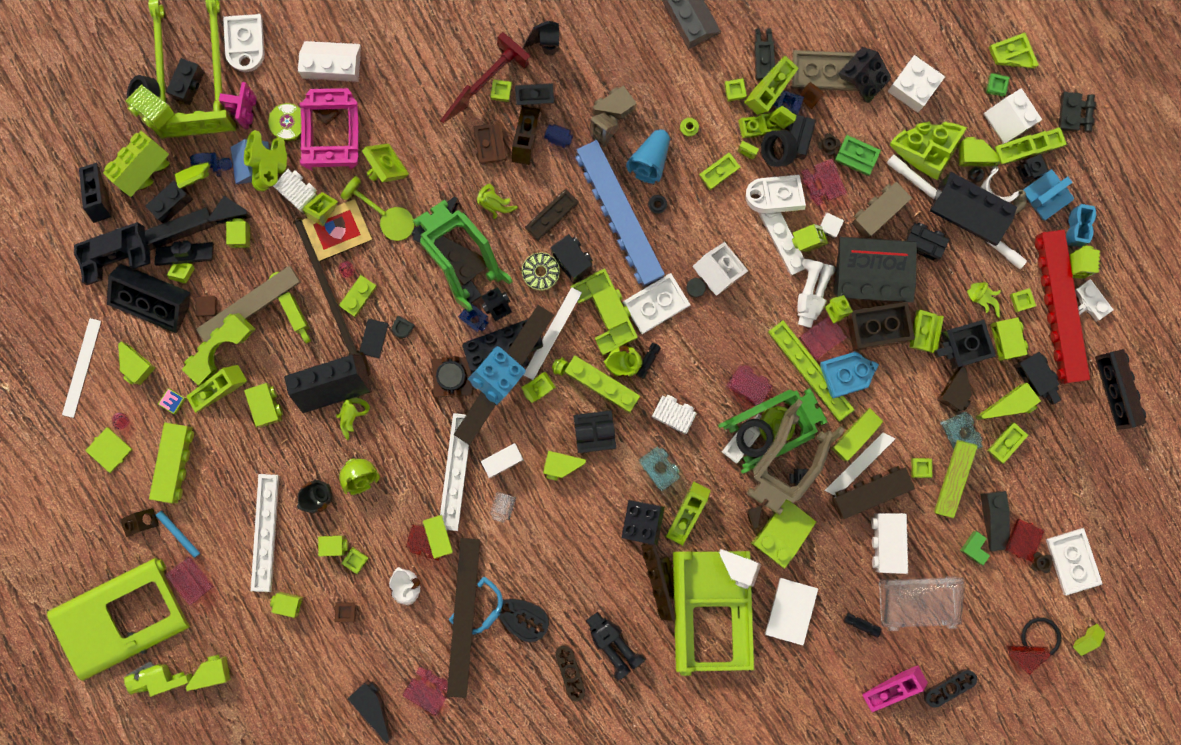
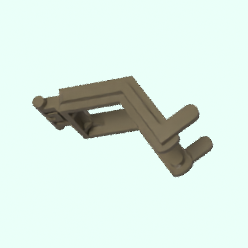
(774, 489)

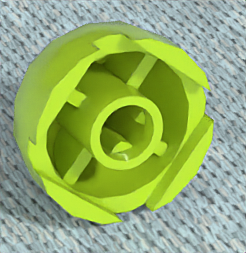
(357, 476)

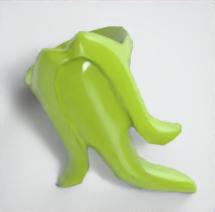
(492, 202)
(982, 294)
(348, 413)

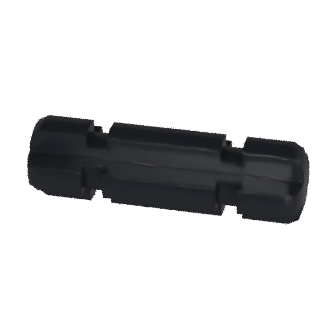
(648, 360)
(862, 625)

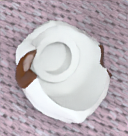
(404, 586)

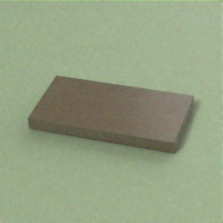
(821, 70)

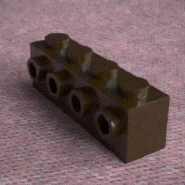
(872, 493)

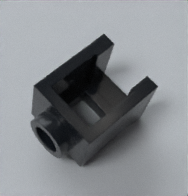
(1032, 169)

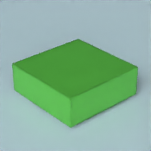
(997, 84)

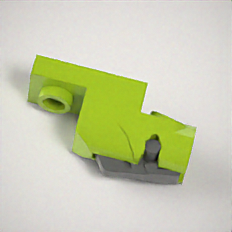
(154, 679)

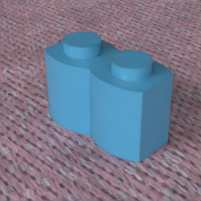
(1080, 225)

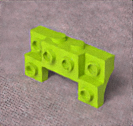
(610, 308)

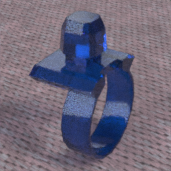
(215, 162)

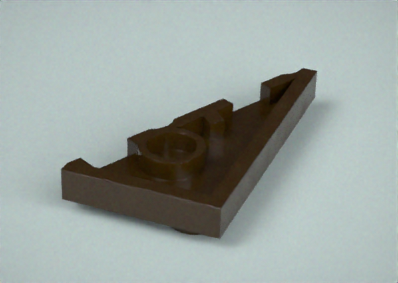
(464, 261)

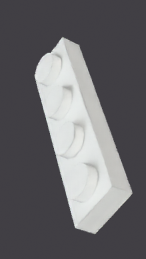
(783, 242)

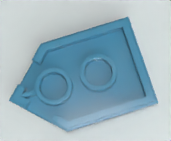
(847, 373)

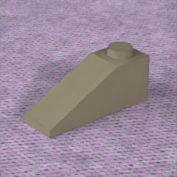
(603, 128)

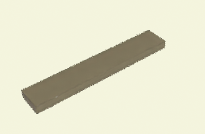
(253, 301)

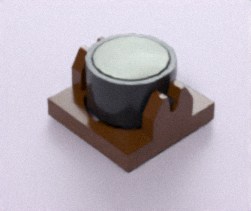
(451, 376)

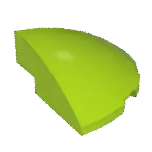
(929, 146)

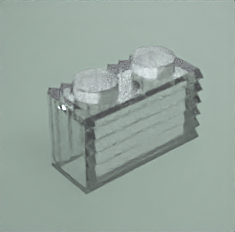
(502, 507)

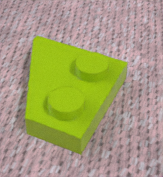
(1014, 52)

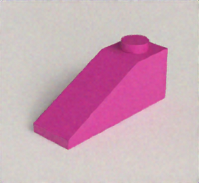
(896, 689)

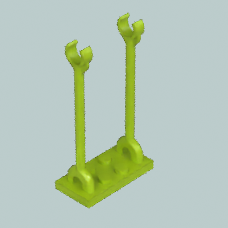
(200, 121)

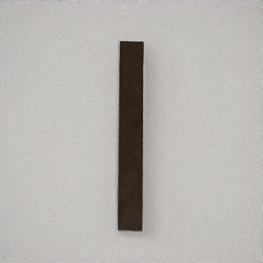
(519, 352)
(463, 618)

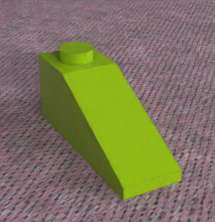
(771, 86)
(216, 387)
(1017, 401)
(688, 513)

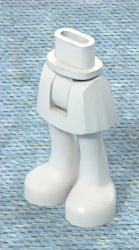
(811, 305)

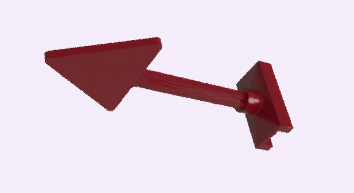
(511, 52)

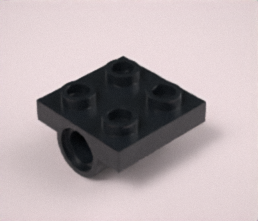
(594, 431)
(643, 522)

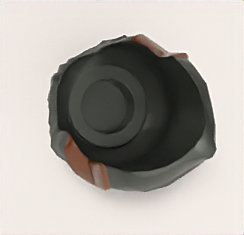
(314, 496)

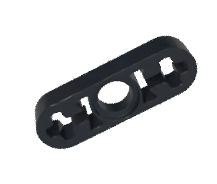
(940, 700)

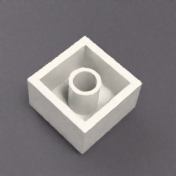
(916, 84)

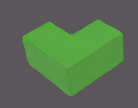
(972, 548)

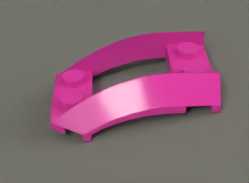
(328, 155)

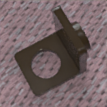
(134, 522)

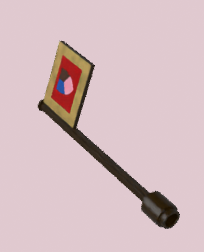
(341, 232)

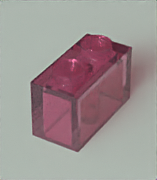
(749, 385)

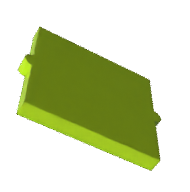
(108, 449)

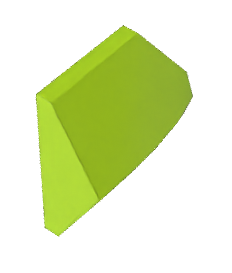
(192, 175)

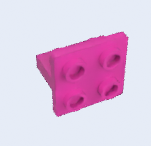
(240, 105)

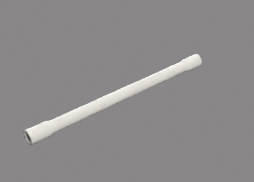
(899, 166)

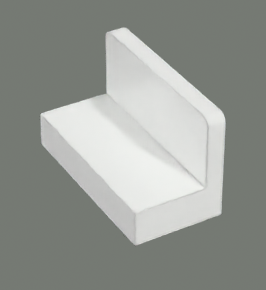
(502, 460)

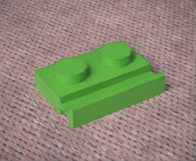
(857, 155)

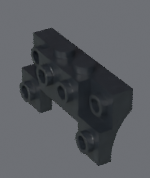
(111, 248)

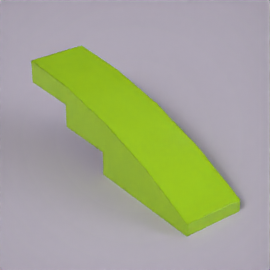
(1030, 146)

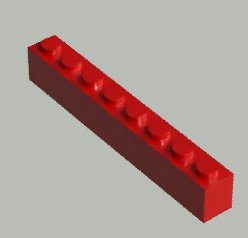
(1062, 307)

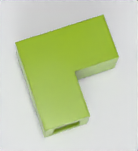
(1091, 640)

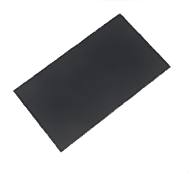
(373, 338)

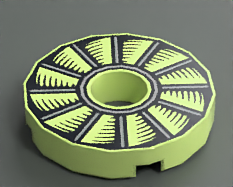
(540, 260)

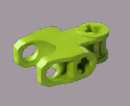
(265, 163)

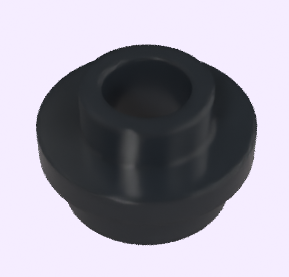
(657, 198)

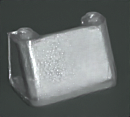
(921, 602)

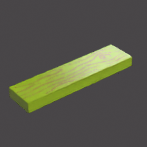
(955, 478)

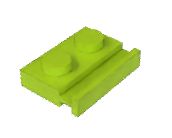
(926, 331)

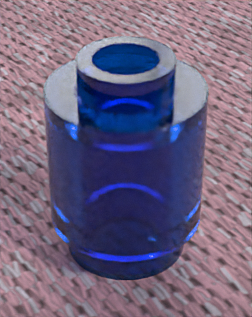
(558, 135)

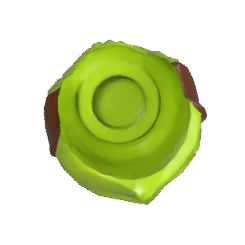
(623, 361)

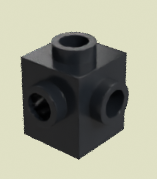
(496, 304)

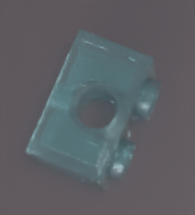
(953, 426)
(661, 480)

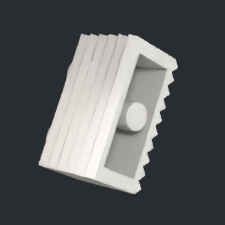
(295, 190)
(674, 414)

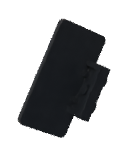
(479, 348)

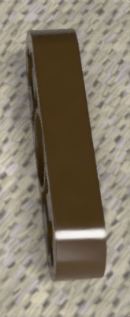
(569, 689)

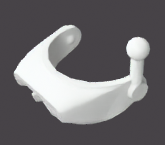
(986, 185)

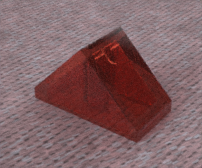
(1028, 657)

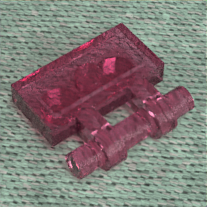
(829, 179)
(424, 695)

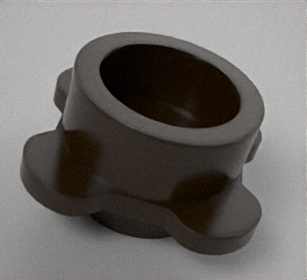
(828, 138)
(1047, 562)

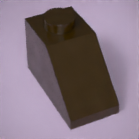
(957, 391)

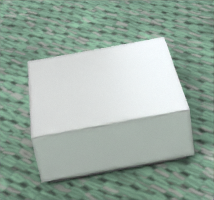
(831, 225)

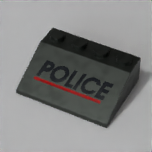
(876, 269)

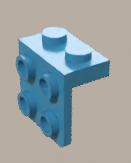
(497, 375)

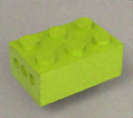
(136, 163)

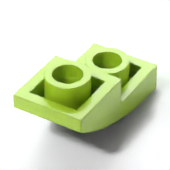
(757, 126)

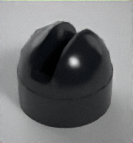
(974, 170)

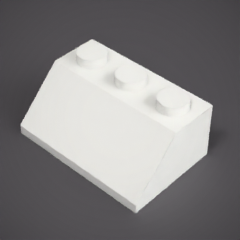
(329, 61)
(890, 543)

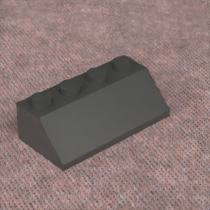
(692, 20)

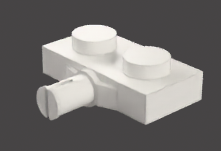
(1092, 301)

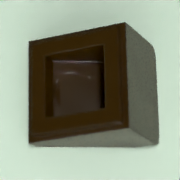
(754, 515)

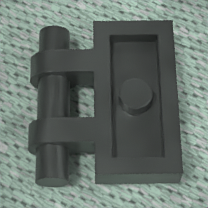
(1070, 112)

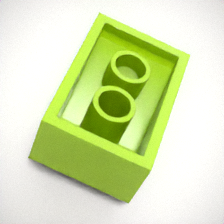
(784, 534)

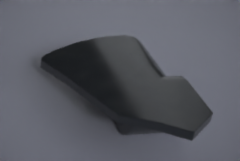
(547, 35)

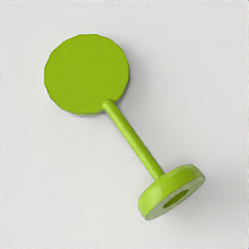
(395, 222)

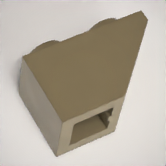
(617, 104)

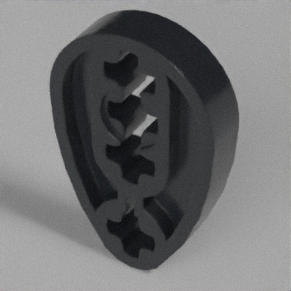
(531, 610)

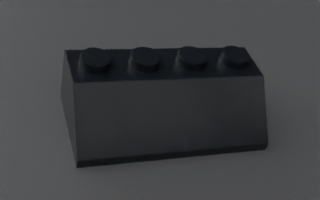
(973, 208)
(147, 297)
(328, 383)
(1121, 389)

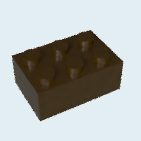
(880, 326)

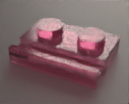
(822, 337)
(189, 580)

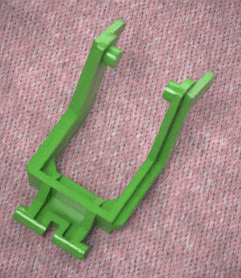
(441, 223)
(808, 418)

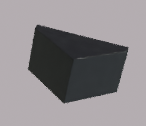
(226, 211)

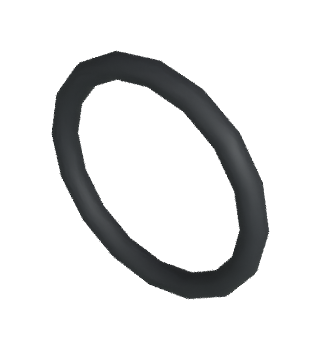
(1023, 637)

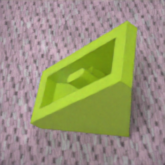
(320, 208)

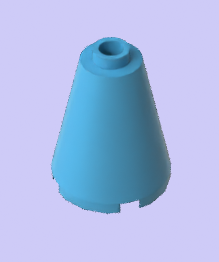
(650, 157)

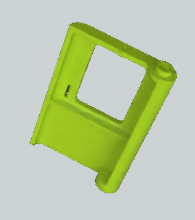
(705, 582)
(90, 633)

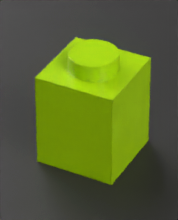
(238, 234)
(332, 545)
(286, 604)

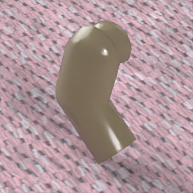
(1020, 201)

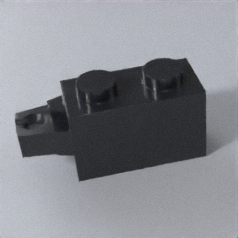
(1039, 376)

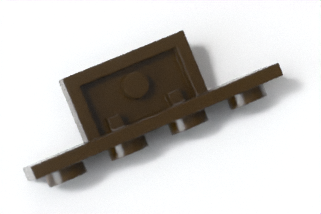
(661, 580)

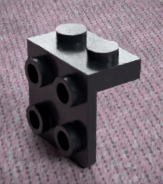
(867, 73)

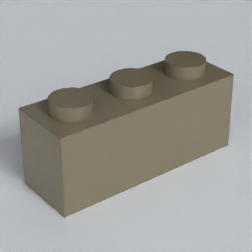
(880, 209)

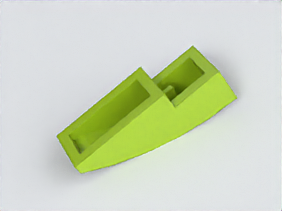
(857, 435)

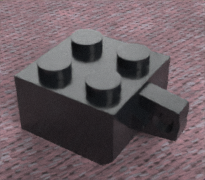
(966, 344)

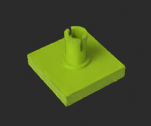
(384, 163)

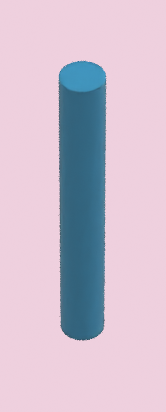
(178, 534)

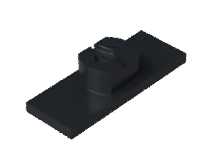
(184, 252)

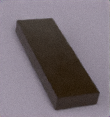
(551, 214)

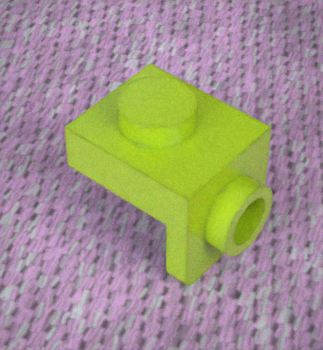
(838, 308)
(538, 387)

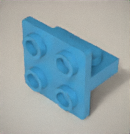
(1049, 194)

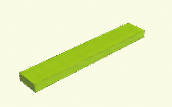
(809, 369)

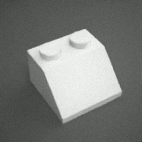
(1012, 116)
(720, 268)
(740, 569)

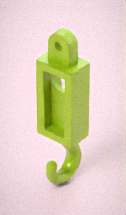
(294, 314)

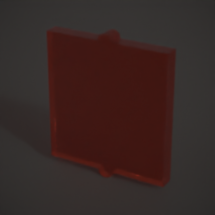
(1024, 540)

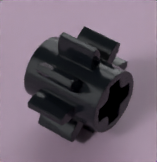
(797, 476)

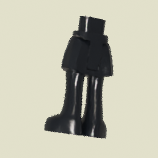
(603, 634)

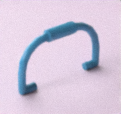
(495, 613)

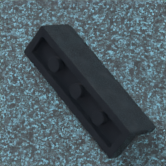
(178, 228)

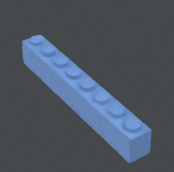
(620, 214)

